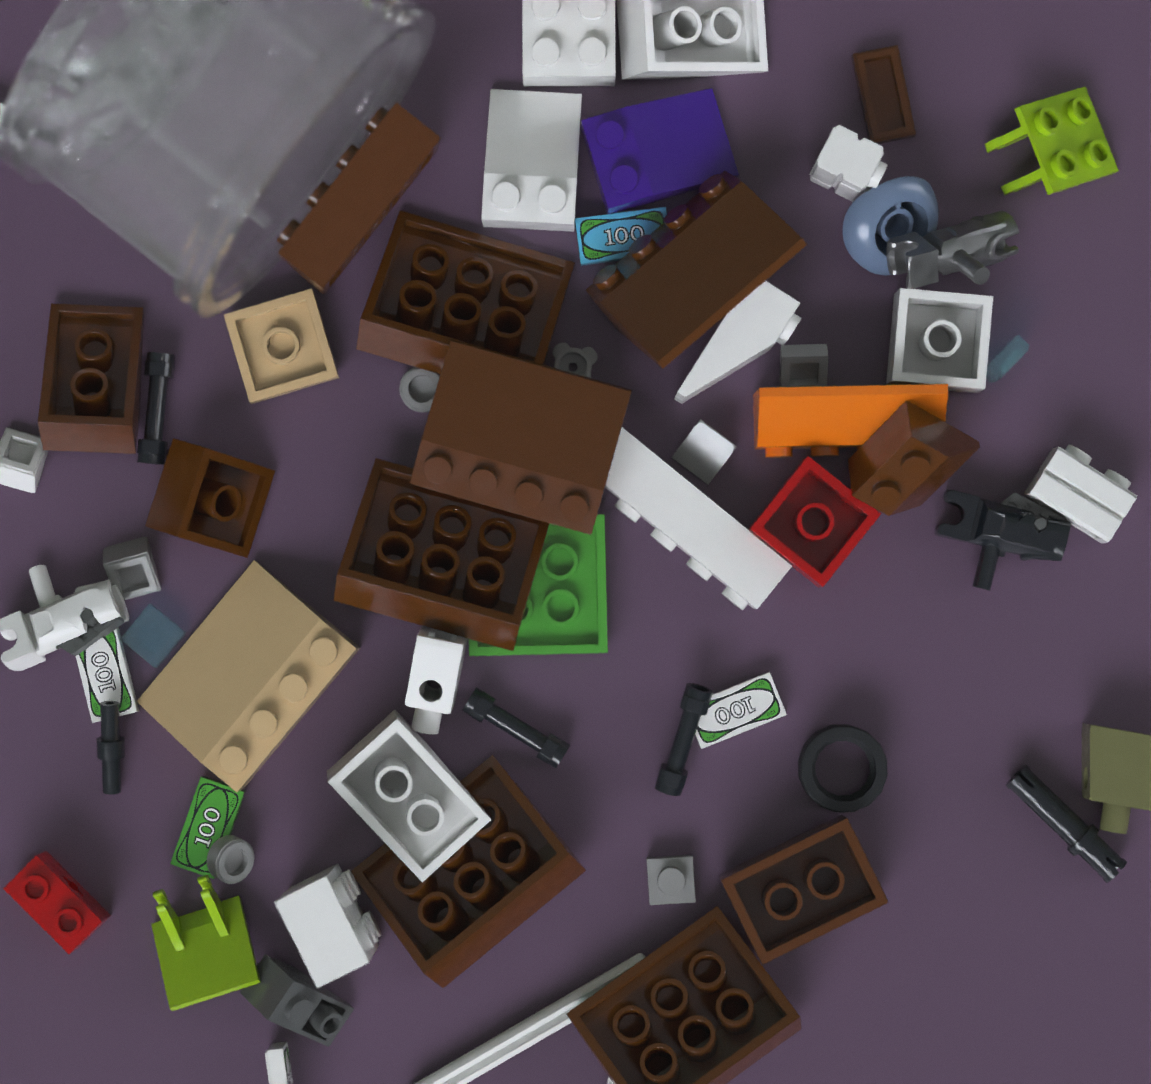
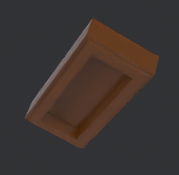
(883, 94)

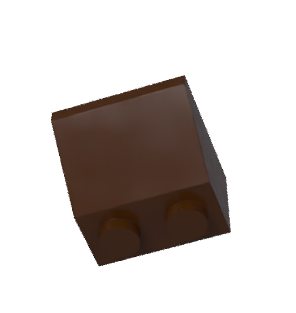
(907, 460)
(210, 498)

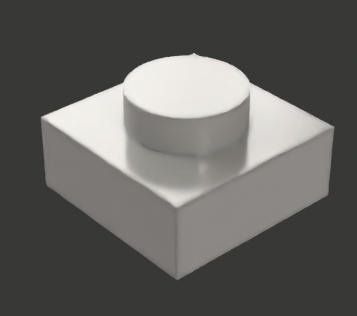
(803, 365)
(670, 880)

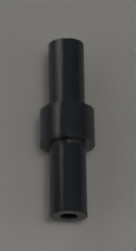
(110, 747)

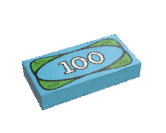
(610, 235)

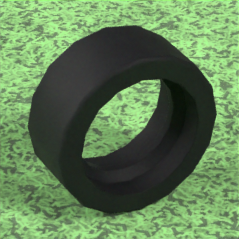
(877, 767)

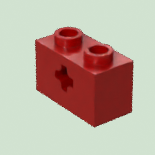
(57, 902)

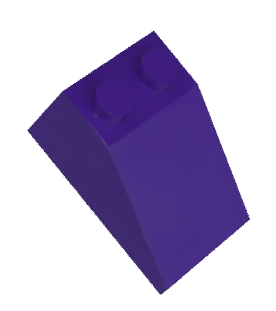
(657, 149)

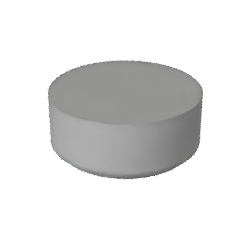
(418, 389)
(230, 859)

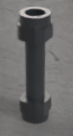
(158, 368)
(694, 703)
(549, 748)

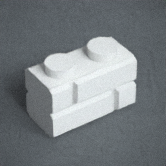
(848, 164)
(1081, 493)

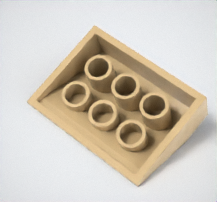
(247, 676)

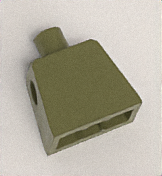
(1116, 773)

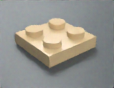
(281, 346)

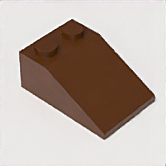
(92, 379)

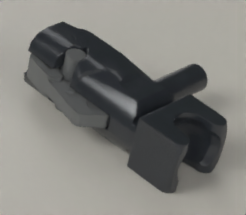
(1003, 527)

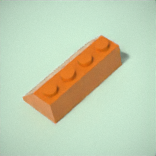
(833, 415)

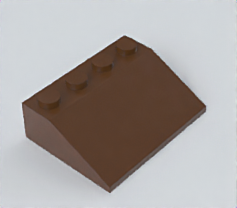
(359, 197)
(694, 267)
(460, 287)
(520, 436)
(439, 559)
(481, 889)
(687, 1011)

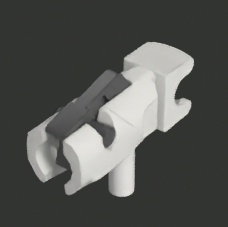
(61, 622)

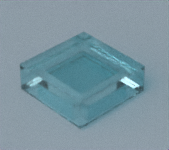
(1006, 358)
(153, 635)

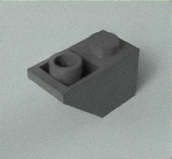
(296, 1003)

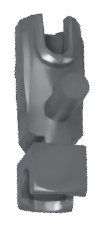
(953, 249)

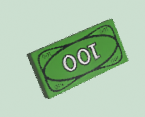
(208, 819)

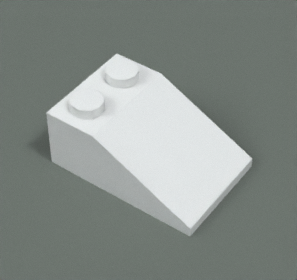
(691, 38)
(531, 160)
(743, 336)
(407, 796)

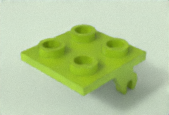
(1065, 141)
(203, 950)

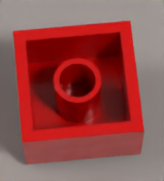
(813, 522)

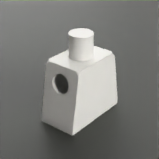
(436, 658)

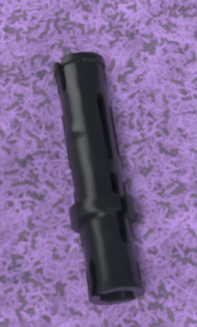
(1067, 824)

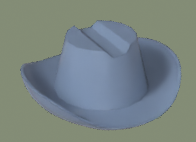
(888, 212)

